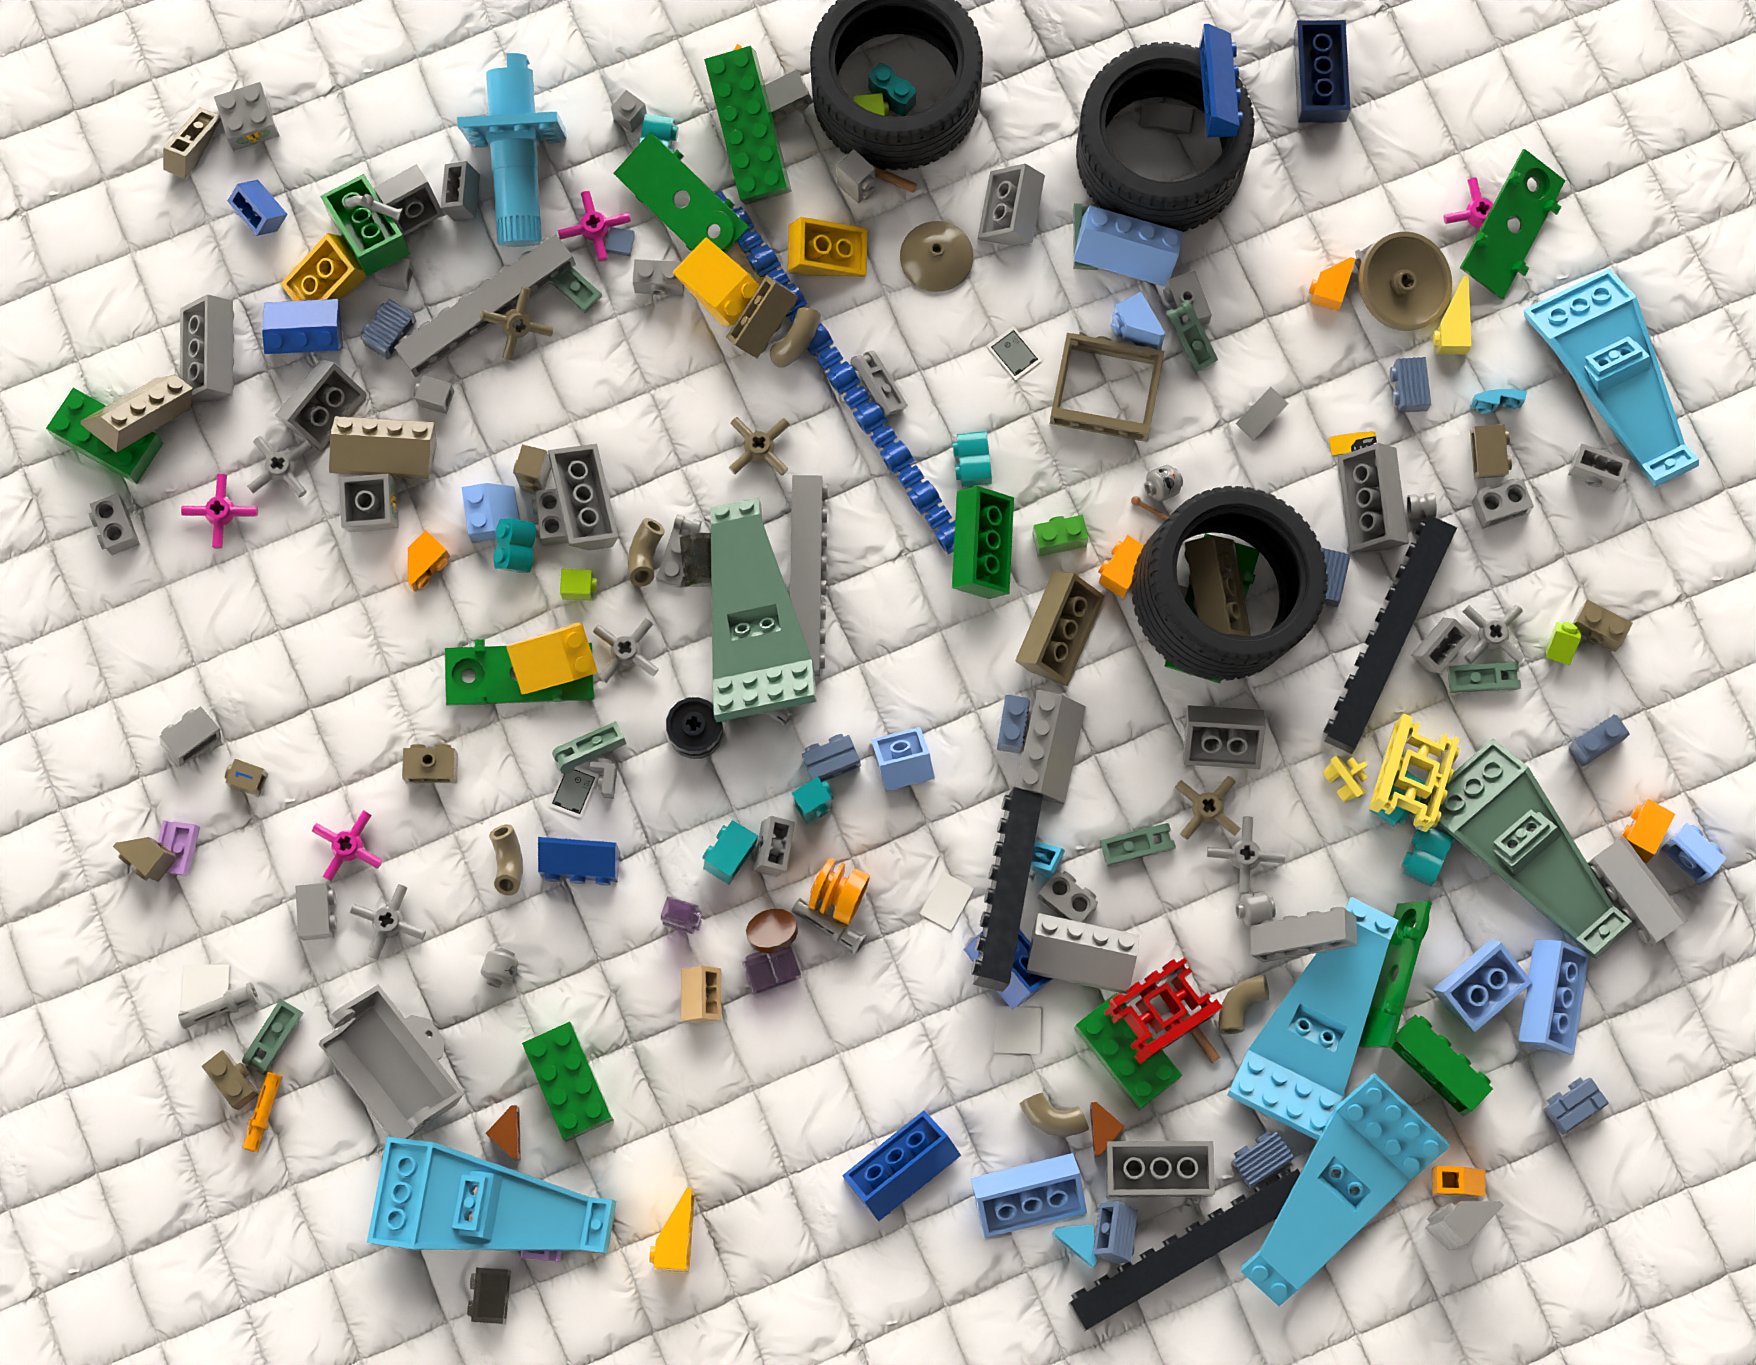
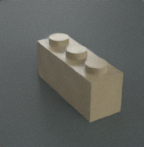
(762, 317)

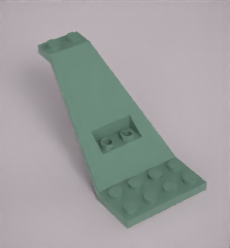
(755, 632)
(1492, 807)

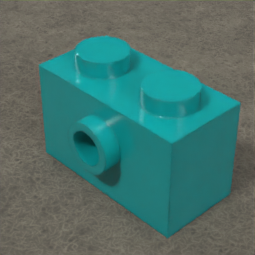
(813, 799)
(729, 852)

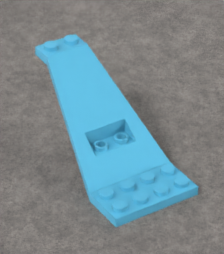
(1610, 355)
(1295, 1070)
(1377, 1148)
(429, 1195)

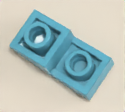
(1489, 400)

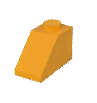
(1332, 285)

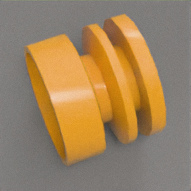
(838, 891)

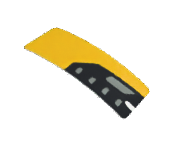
(1351, 442)

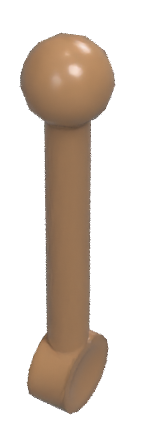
(1137, 501)

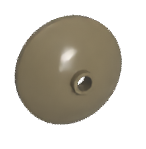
(936, 270)

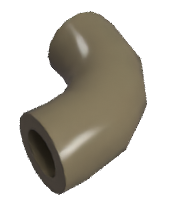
(797, 339)
(642, 552)
(508, 859)
(1239, 1000)
(1051, 1120)

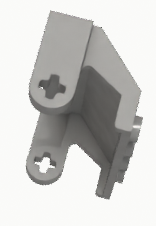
(391, 1062)

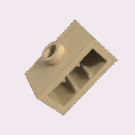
(701, 994)

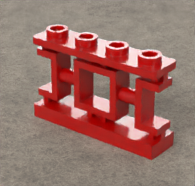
(1174, 1025)

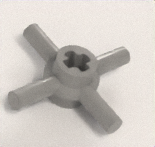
(276, 474)
(1487, 627)
(626, 658)
(1252, 849)
(388, 930)

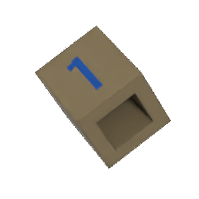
(245, 777)

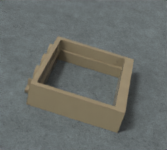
(1101, 424)

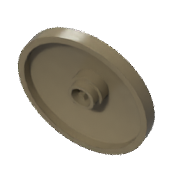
(1405, 281)

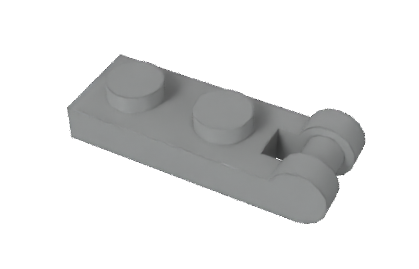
(879, 382)
(671, 566)

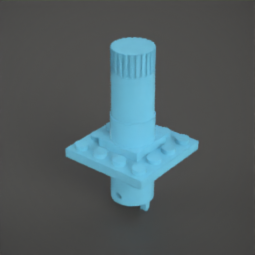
(513, 137)

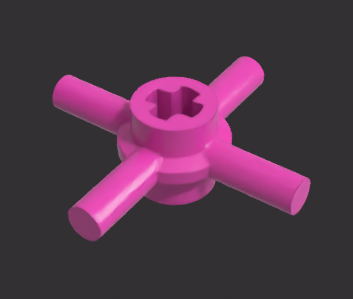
(1477, 204)
(594, 234)
(225, 516)
(342, 854)

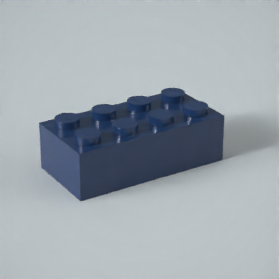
(1321, 71)

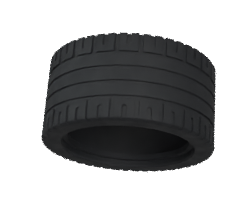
(1141, 74)
(905, 139)
(1277, 535)

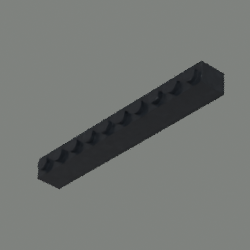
(1390, 635)
(1183, 1252)

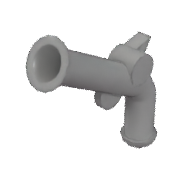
(368, 202)

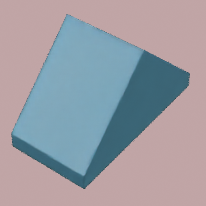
(1046, 859)
(1079, 1240)

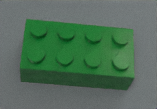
(368, 234)
(67, 428)
(983, 542)
(1112, 1048)
(1440, 1066)
(567, 1081)

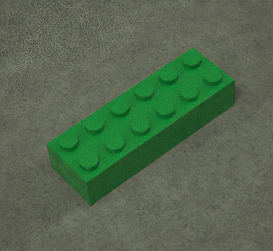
(747, 125)

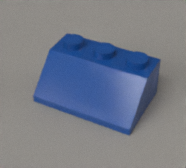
(302, 326)
(578, 860)
(1022, 984)

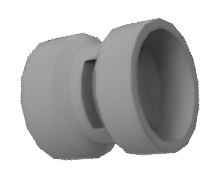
(1421, 506)

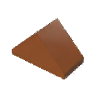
(1104, 1128)
(506, 1132)

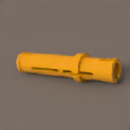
(260, 1118)

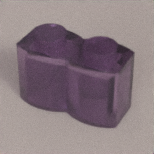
(681, 915)
(771, 970)

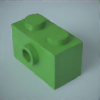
(1060, 535)

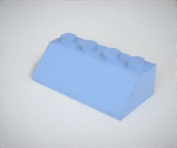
(1127, 246)
(1554, 996)
(1029, 1195)

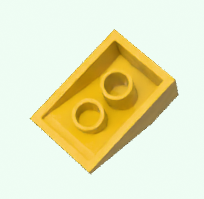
(826, 248)
(325, 272)
(717, 282)
(552, 658)
(674, 1242)

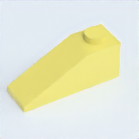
(1455, 328)

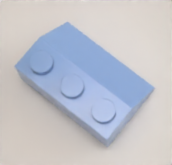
(1482, 985)

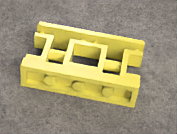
(1394, 764)

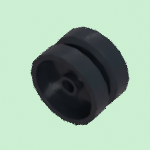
(691, 713)

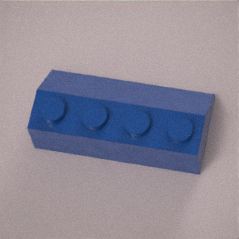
(1219, 82)
(901, 1165)

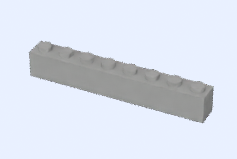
(496, 295)
(808, 561)

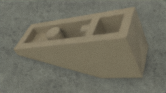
(189, 143)

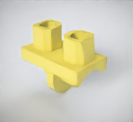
(1339, 768)

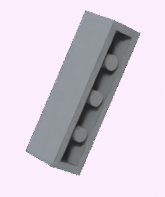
(1303, 934)

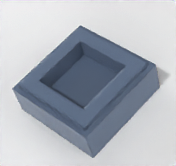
(620, 241)

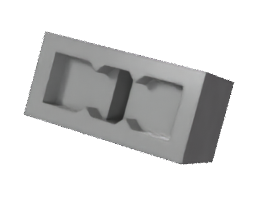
(1505, 508)
(548, 517)
(118, 522)
(1063, 904)

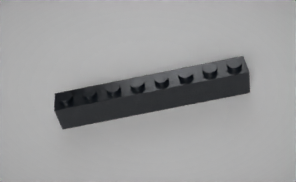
(1007, 889)

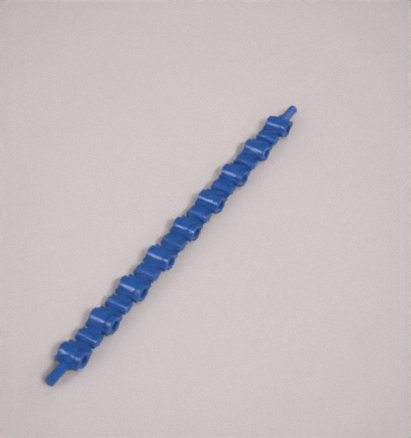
(845, 380)

